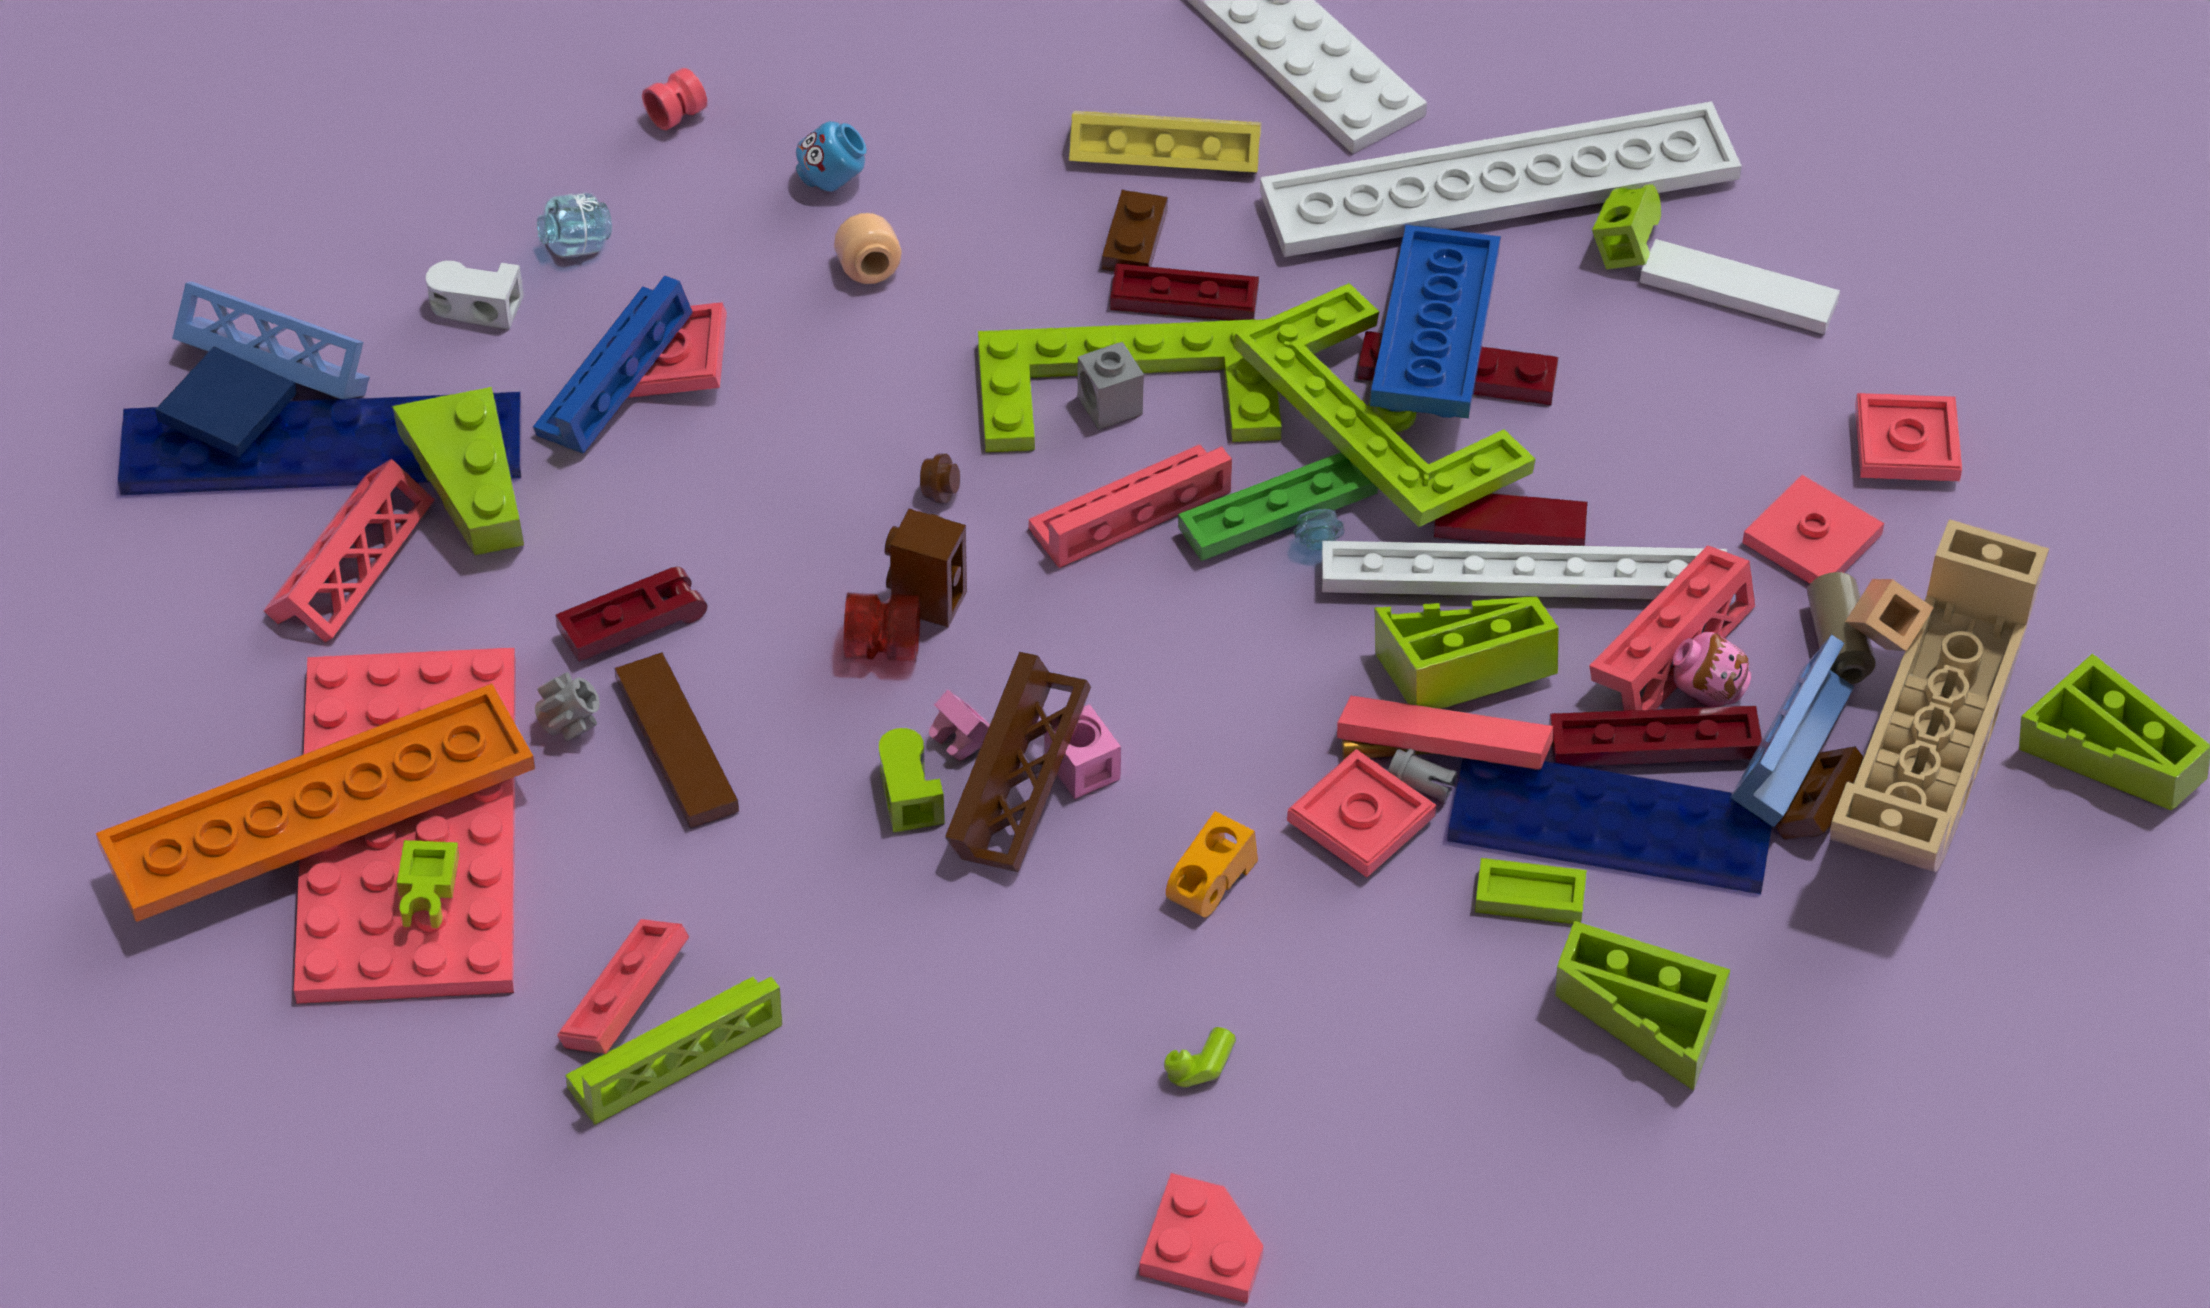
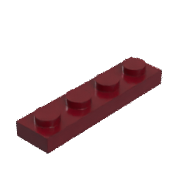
(1499, 373)
(1655, 736)

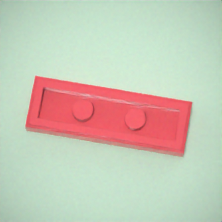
(623, 986)

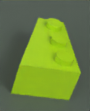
(2116, 736)

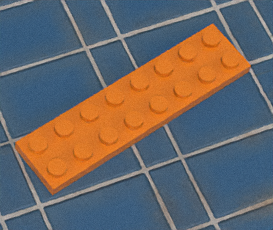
(314, 802)

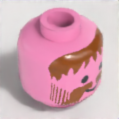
(1711, 670)

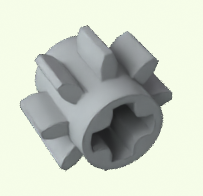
(567, 706)

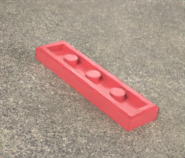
(1445, 732)

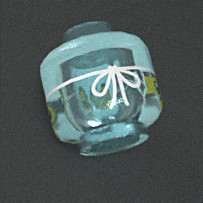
(574, 224)

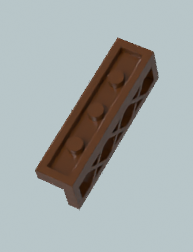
(999, 761)

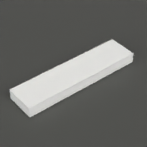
(1740, 286)

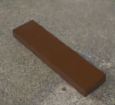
(676, 740)

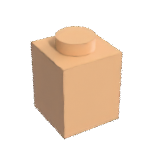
(1889, 614)

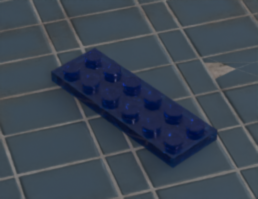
(1611, 823)

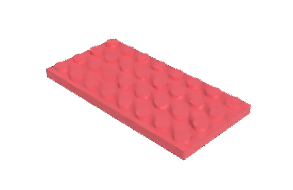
(348, 895)

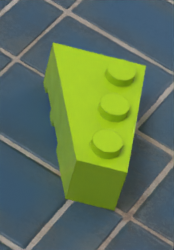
(466, 462)
(1466, 652)
(1644, 996)

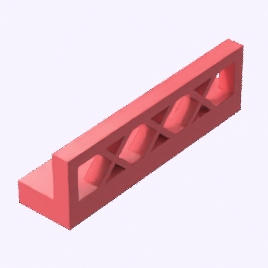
(1132, 504)
(334, 544)
(1679, 612)

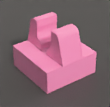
(958, 718)

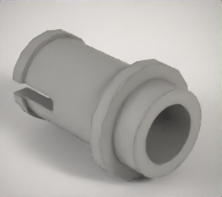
(1419, 774)

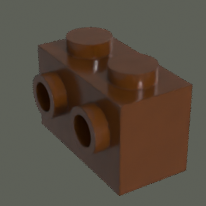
(930, 562)

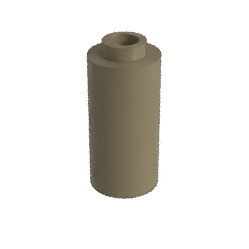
(1831, 602)

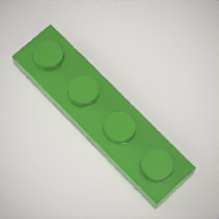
(1273, 505)

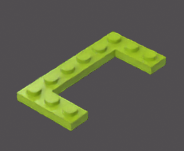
(1017, 355)
(1284, 355)

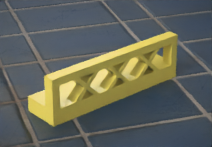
(1165, 141)

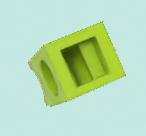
(1626, 226)
(908, 796)

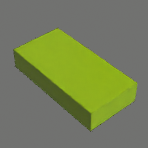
(1530, 891)

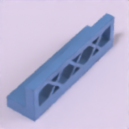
(264, 351)
(1794, 737)

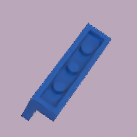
(615, 366)

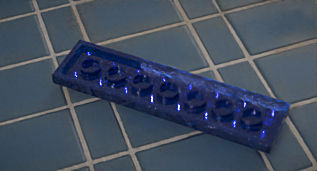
(301, 448)

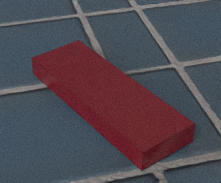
(1184, 293)
(1516, 521)

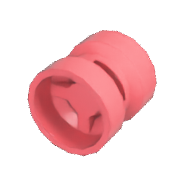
(674, 99)

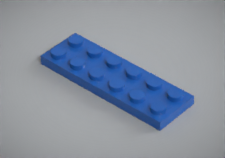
(1435, 322)

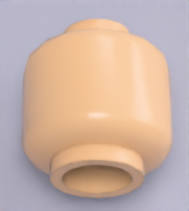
(867, 248)

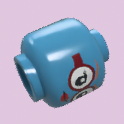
(830, 156)

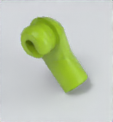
(1189, 1070)

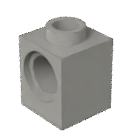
(1110, 385)

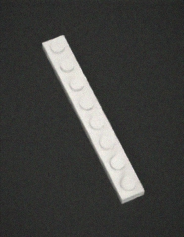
(1501, 569)

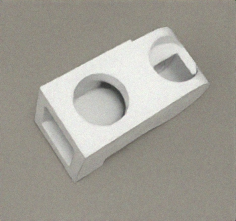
(475, 294)

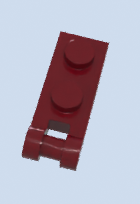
(630, 613)

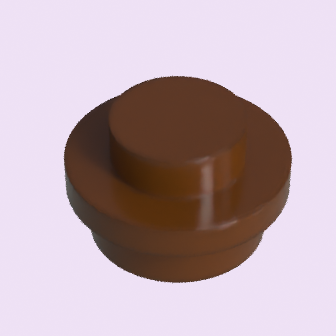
(939, 478)

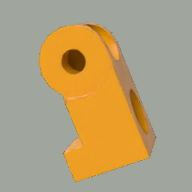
(1212, 865)

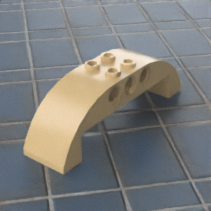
(1943, 699)

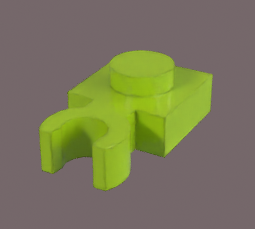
(425, 876)

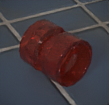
(881, 626)

